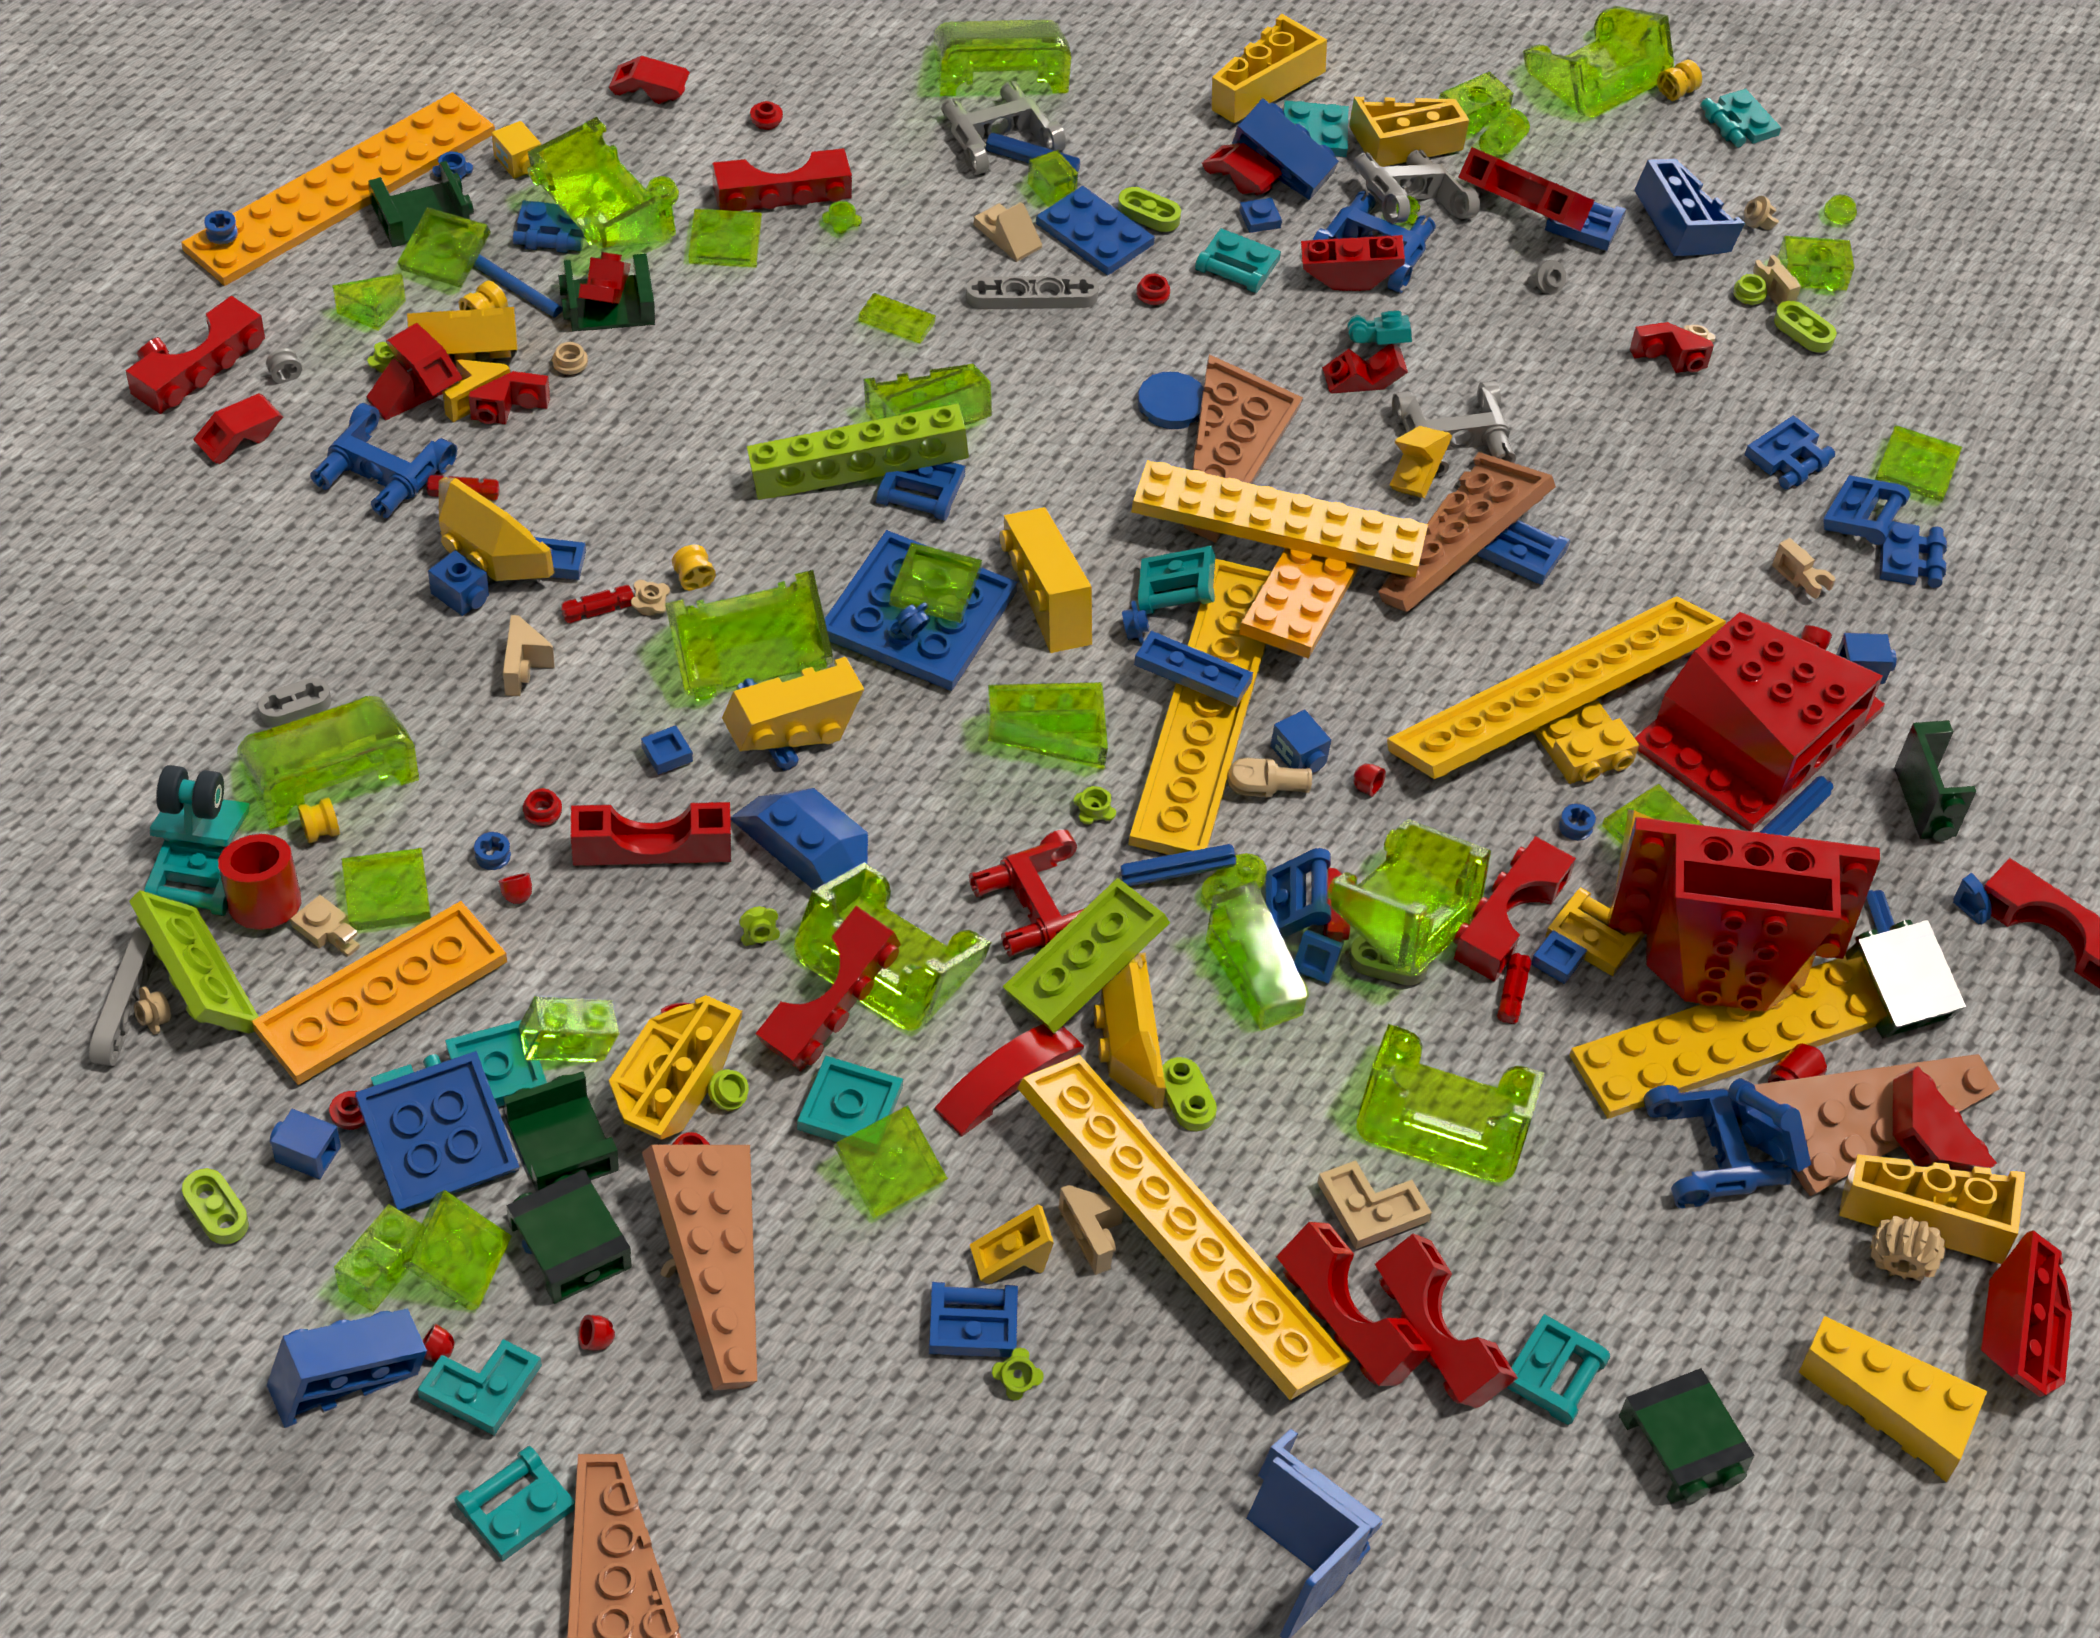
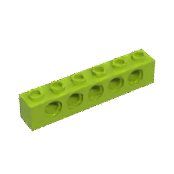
(858, 451)

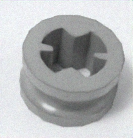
(283, 365)

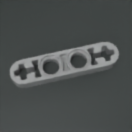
(1031, 288)
(119, 1005)

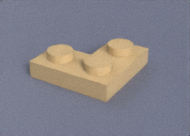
(1369, 1214)

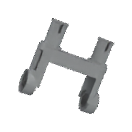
(1019, 115)
(1430, 182)
(1481, 429)

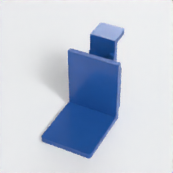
(1313, 1523)

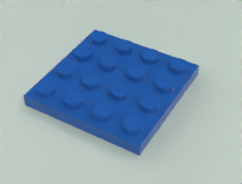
(938, 653)

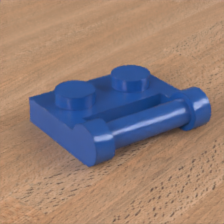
(1598, 228)
(937, 480)
(1855, 504)
(1526, 551)
(1288, 892)
(1771, 1125)
(973, 1330)

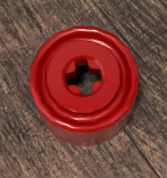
(260, 881)

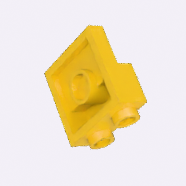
(1587, 743)

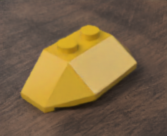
(489, 535)
(1130, 1033)
(672, 1064)

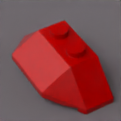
(2029, 1316)

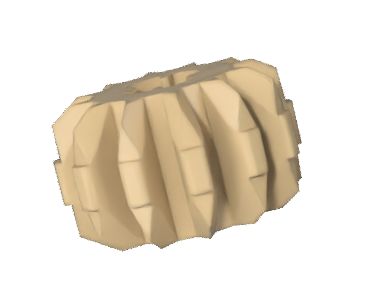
(1907, 1248)

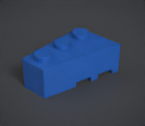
(1288, 146)
(1683, 212)
(343, 1358)

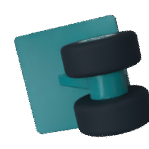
(196, 809)

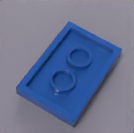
(1095, 230)

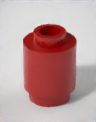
(1799, 1063)

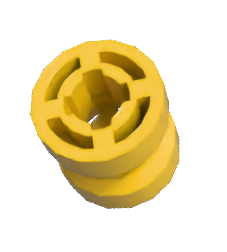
(1680, 80)
(487, 296)

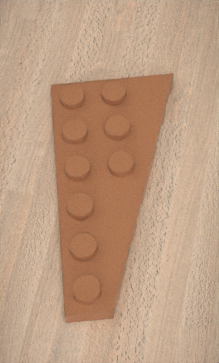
(1238, 424)
(1466, 522)
(1854, 1110)
(709, 1227)
(614, 1568)

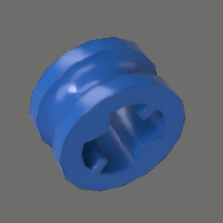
(221, 219)
(1573, 831)
(485, 843)

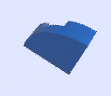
(1973, 899)

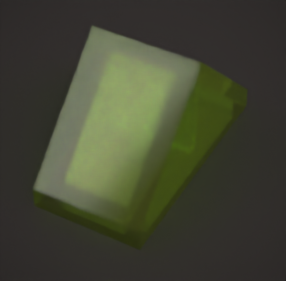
(370, 300)

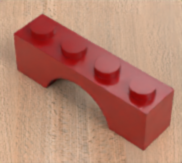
(744, 187)
(1526, 189)
(167, 378)
(608, 838)
(2025, 897)
(1490, 938)
(800, 1030)
(1320, 1266)
(1416, 1279)

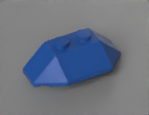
(805, 834)

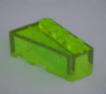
(941, 388)
(1050, 720)
(1255, 956)

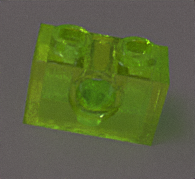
(1481, 100)
(1818, 261)
(568, 1029)
(376, 1259)

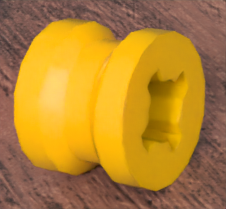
(693, 567)
(318, 820)

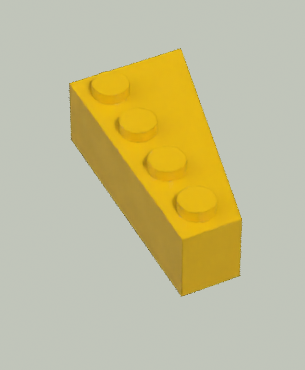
(1269, 69)
(1050, 578)
(1971, 1209)
(1895, 1393)

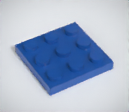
(436, 1131)

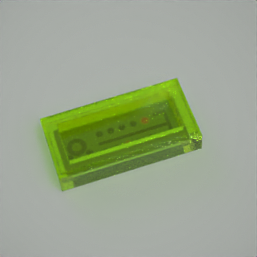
(897, 318)

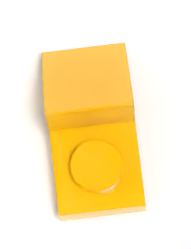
(473, 376)
(1421, 457)
(1016, 1243)

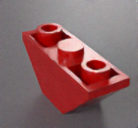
(1353, 262)
(1933, 1128)

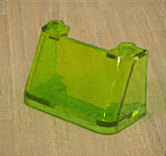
(1001, 46)
(1620, 63)
(600, 191)
(750, 637)
(323, 752)
(1415, 896)
(925, 968)
(1444, 1114)

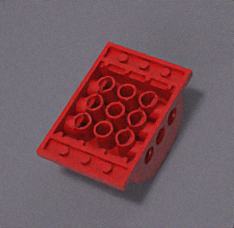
(1757, 717)
(1738, 910)

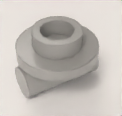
(1549, 277)

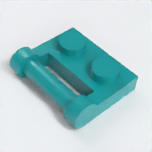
(1238, 259)
(1173, 572)
(193, 865)
(1545, 1359)
(522, 1515)

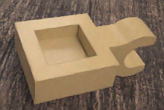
(1779, 282)
(1798, 568)
(325, 923)

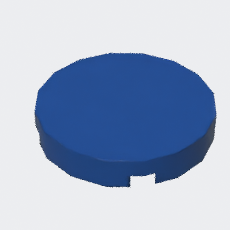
(1170, 399)

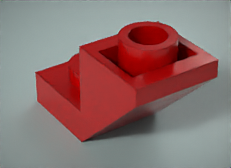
(657, 78)
(1246, 167)
(605, 278)
(1683, 348)
(426, 357)
(1353, 374)
(494, 400)
(226, 428)

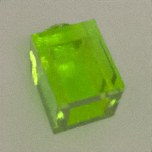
(1052, 177)

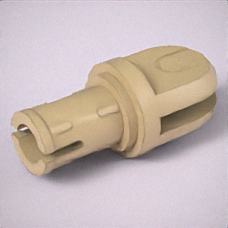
(1264, 778)

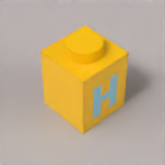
(512, 147)

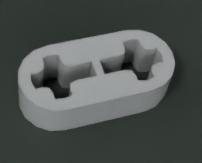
(294, 702)

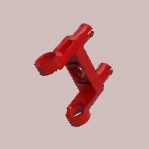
(1021, 874)

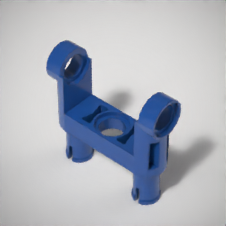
(1356, 223)
(399, 477)
(1736, 1171)

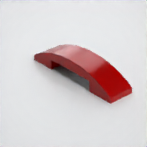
(1001, 1073)

